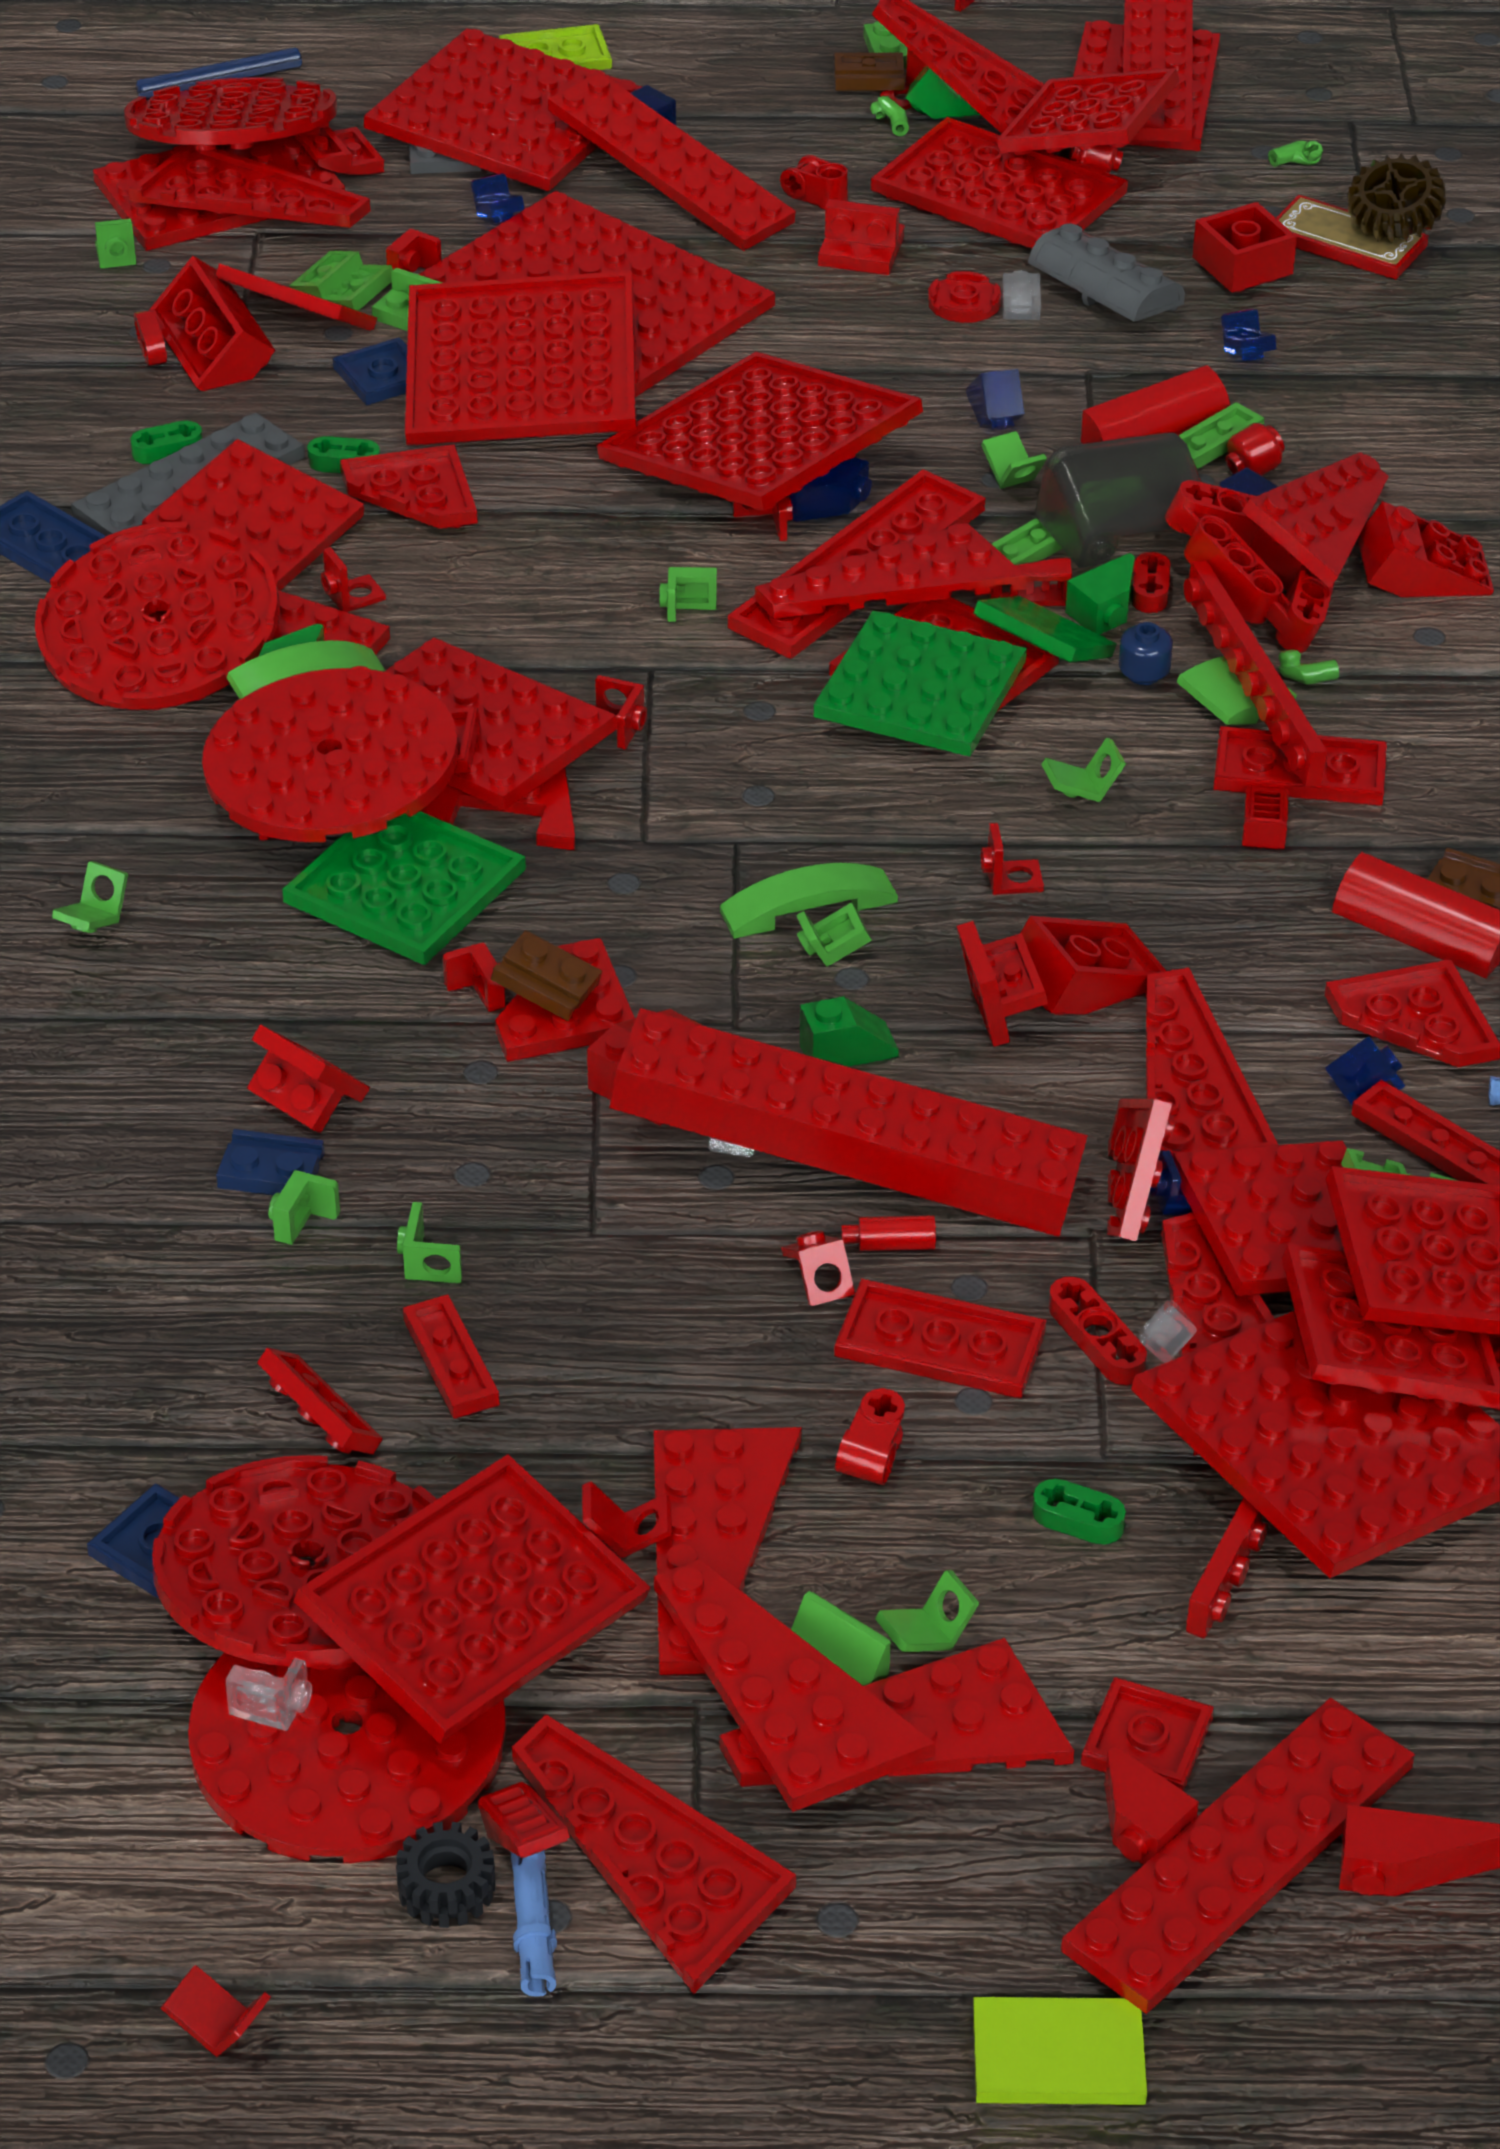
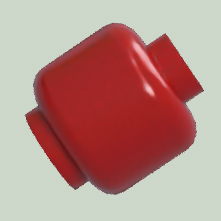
(1100, 157)
(1255, 448)

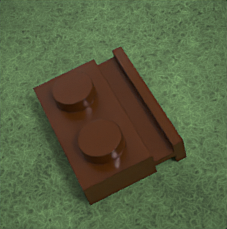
(869, 71)
(1469, 876)
(546, 975)

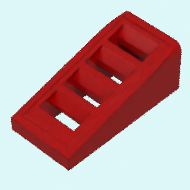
(1045, 571)
(1265, 817)
(521, 1820)

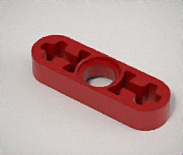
(1096, 1311)

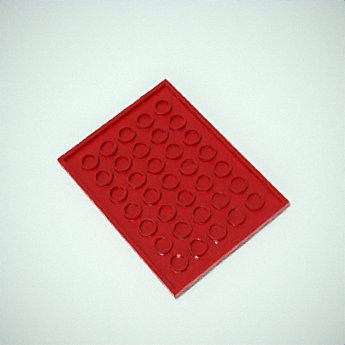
(677, 297)

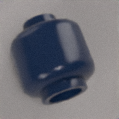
(1145, 653)

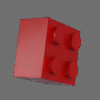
(1244, 247)

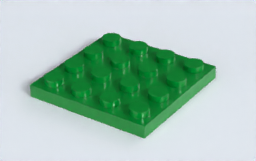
(920, 683)
(406, 883)

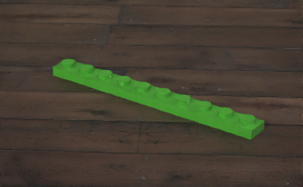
(1205, 442)

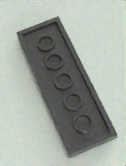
(138, 494)

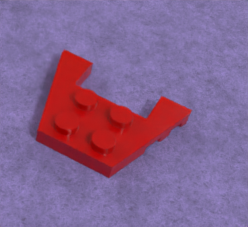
(547, 801)

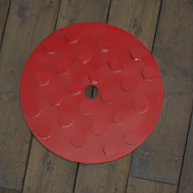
(230, 112)
(110, 651)
(271, 766)
(234, 1551)
(330, 1789)

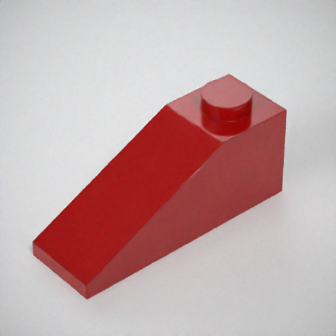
(1412, 1851)

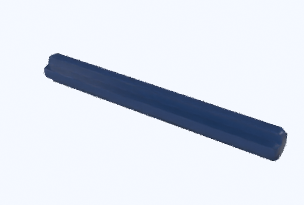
(244, 67)

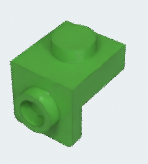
(689, 590)
(834, 935)
(299, 1199)

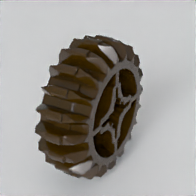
(1418, 200)

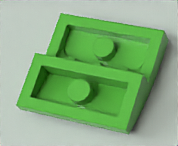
(344, 279)
(1220, 692)

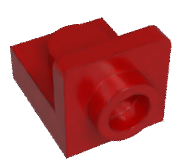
(413, 251)

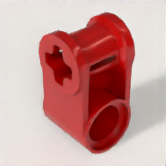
(816, 181)
(873, 1437)

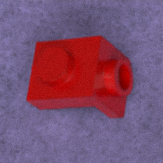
(474, 967)

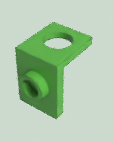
(115, 243)
(1010, 460)
(1086, 782)
(92, 910)
(414, 1251)
(929, 1627)

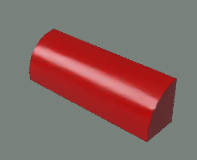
(1157, 409)
(1420, 914)

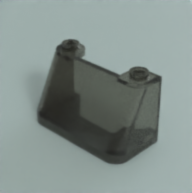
(1111, 491)

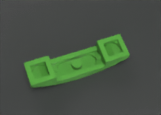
(298, 660)
(805, 888)

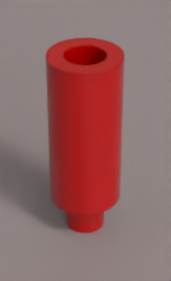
(892, 1233)

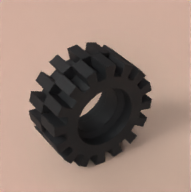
(445, 1899)

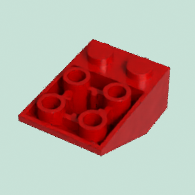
(1421, 556)

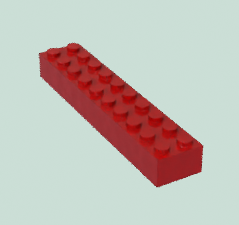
(848, 1121)

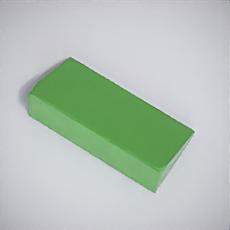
(843, 1639)

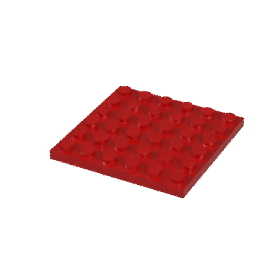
(490, 109)
(520, 358)
(760, 430)
(1322, 1461)

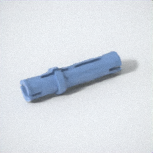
(533, 1935)

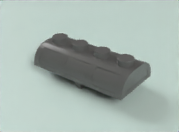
(1105, 273)

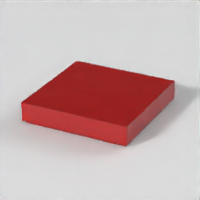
(1150, 1726)

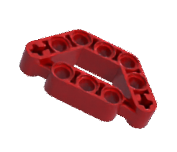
(1249, 563)

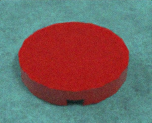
(964, 297)

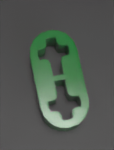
(163, 440)
(327, 451)
(1078, 1511)

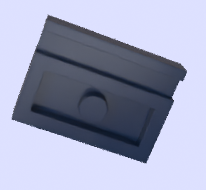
(266, 1161)

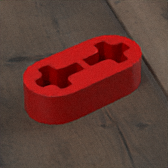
(150, 338)
(1151, 582)

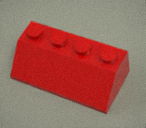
(210, 328)

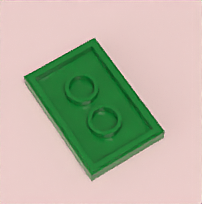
(1045, 629)

